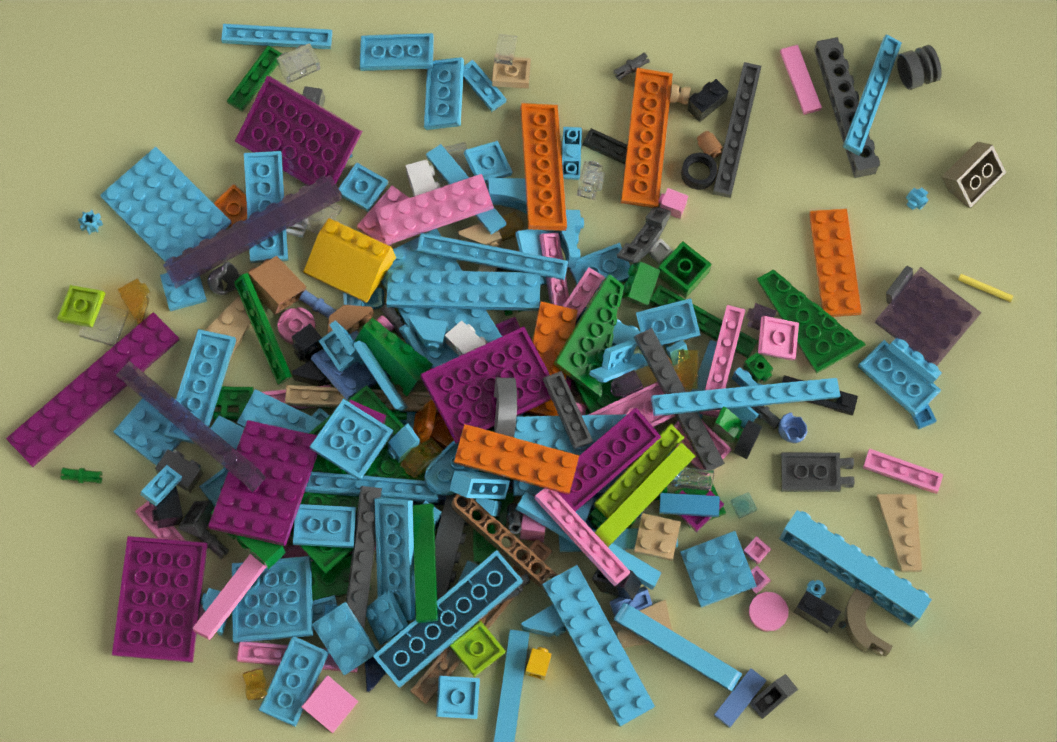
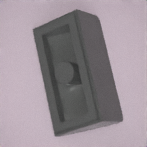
(197, 518)

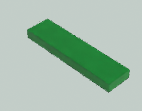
(254, 79)

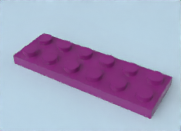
(610, 457)

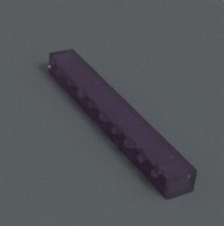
(252, 231)
(191, 426)

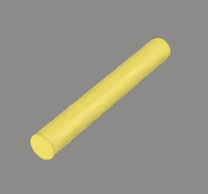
(984, 287)

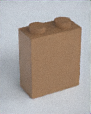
(276, 284)

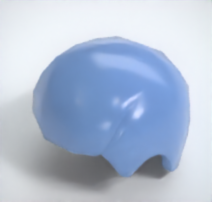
(792, 428)

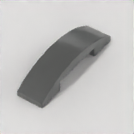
(647, 237)
(506, 406)

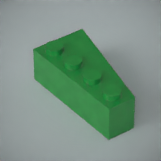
(394, 355)
(264, 552)

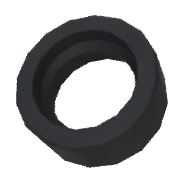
(701, 158)
(747, 439)

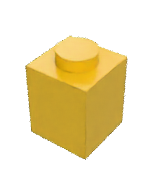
(538, 663)

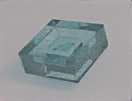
(743, 505)

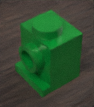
(758, 374)

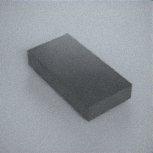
(899, 283)

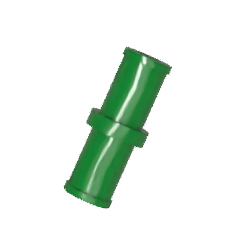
(81, 475)

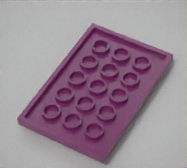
(307, 135)
(466, 384)
(273, 506)
(159, 599)

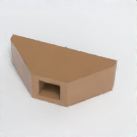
(351, 317)

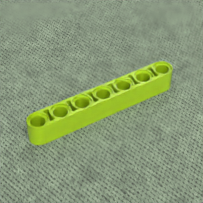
(644, 494)

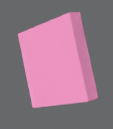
(778, 338)
(329, 704)

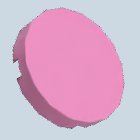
(293, 321)
(768, 611)

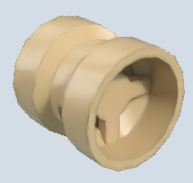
(680, 94)

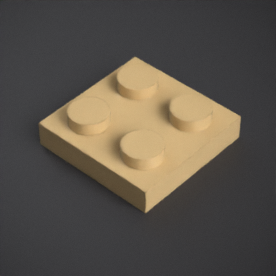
(512, 75)
(657, 537)

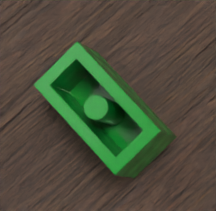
(640, 283)

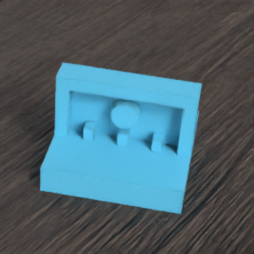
(340, 347)

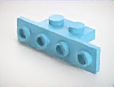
(618, 361)

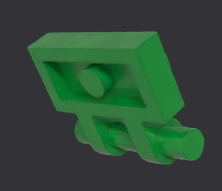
(232, 398)

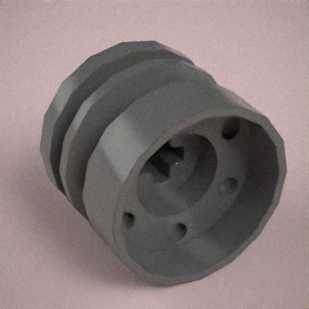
(919, 67)

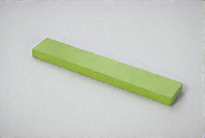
(638, 471)

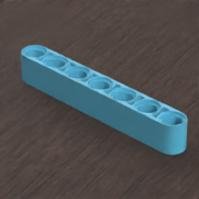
(677, 646)

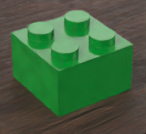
(684, 269)

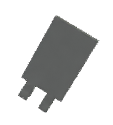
(814, 472)

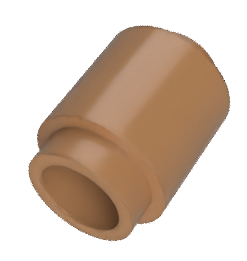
(709, 144)

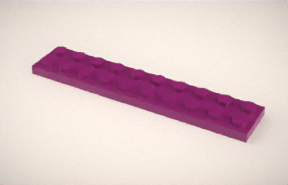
(91, 390)

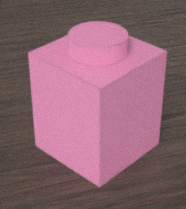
(674, 202)

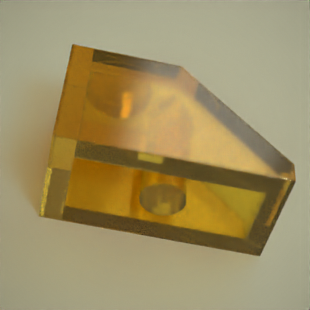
(135, 298)
(421, 457)

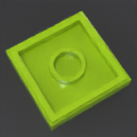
(81, 306)
(477, 648)

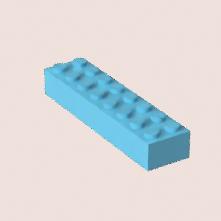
(855, 568)
(456, 614)

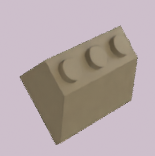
(974, 173)

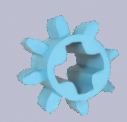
(917, 198)
(86, 225)

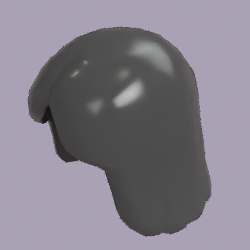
(225, 272)

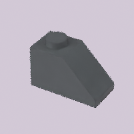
(773, 696)

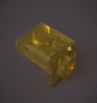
(255, 684)

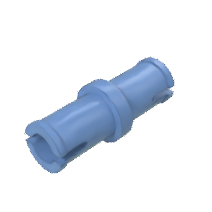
(317, 304)

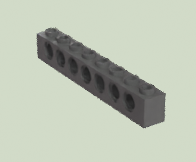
(833, 48)

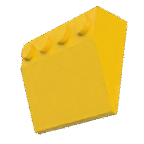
(349, 260)

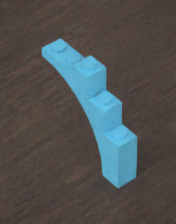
(512, 194)

